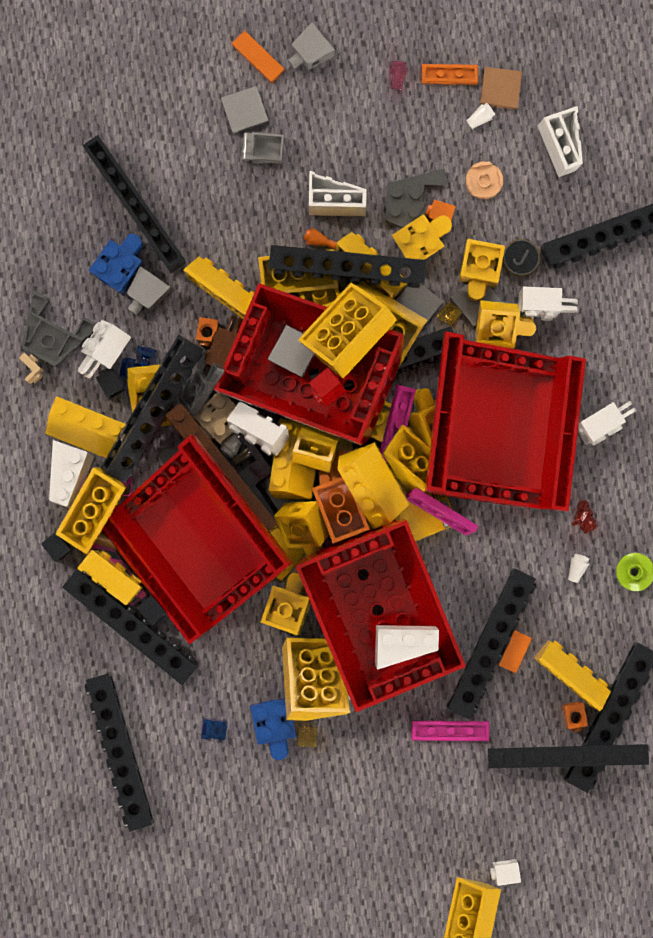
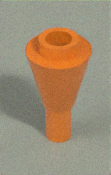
(316, 238)

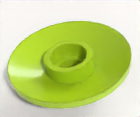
(644, 572)

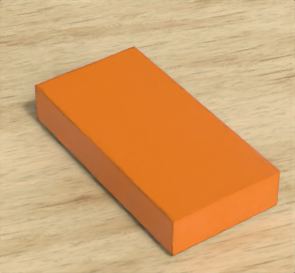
(515, 651)

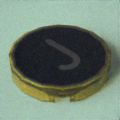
(521, 257)

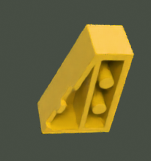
(111, 576)

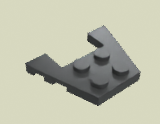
(405, 197)
(49, 340)
(200, 385)

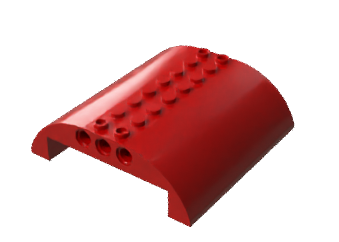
(505, 425)
(195, 541)

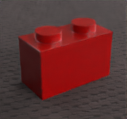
(326, 388)

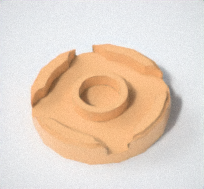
(488, 184)

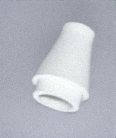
(480, 116)
(230, 446)
(577, 567)

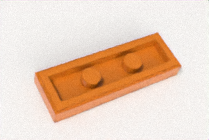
(258, 57)
(449, 74)

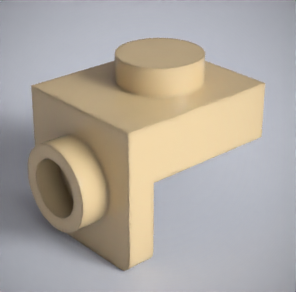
(32, 363)

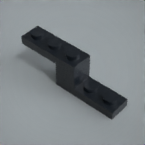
(257, 473)

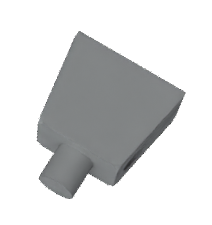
(310, 49)
(146, 291)

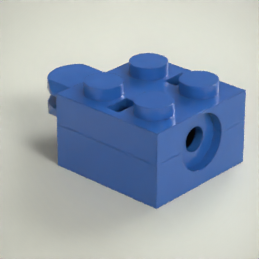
(117, 262)
(273, 726)

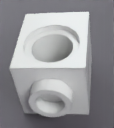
(505, 872)

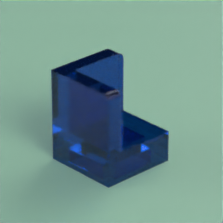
(214, 729)

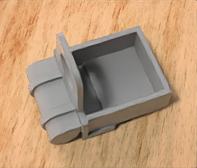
(262, 148)

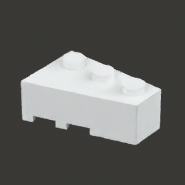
(562, 140)
(335, 198)
(258, 429)
(68, 473)
(403, 643)

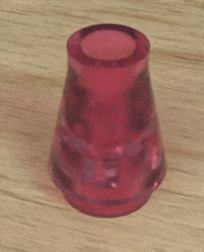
(397, 74)

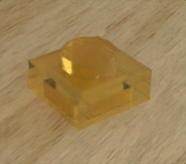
(449, 314)
(306, 737)

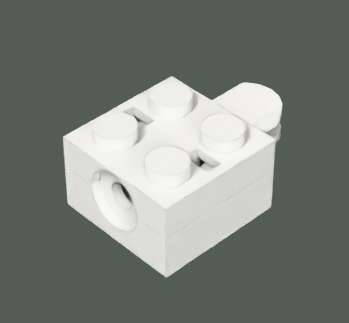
(544, 303)
(102, 347)
(603, 422)

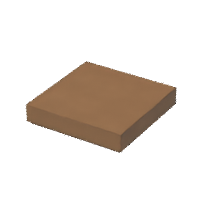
(501, 88)

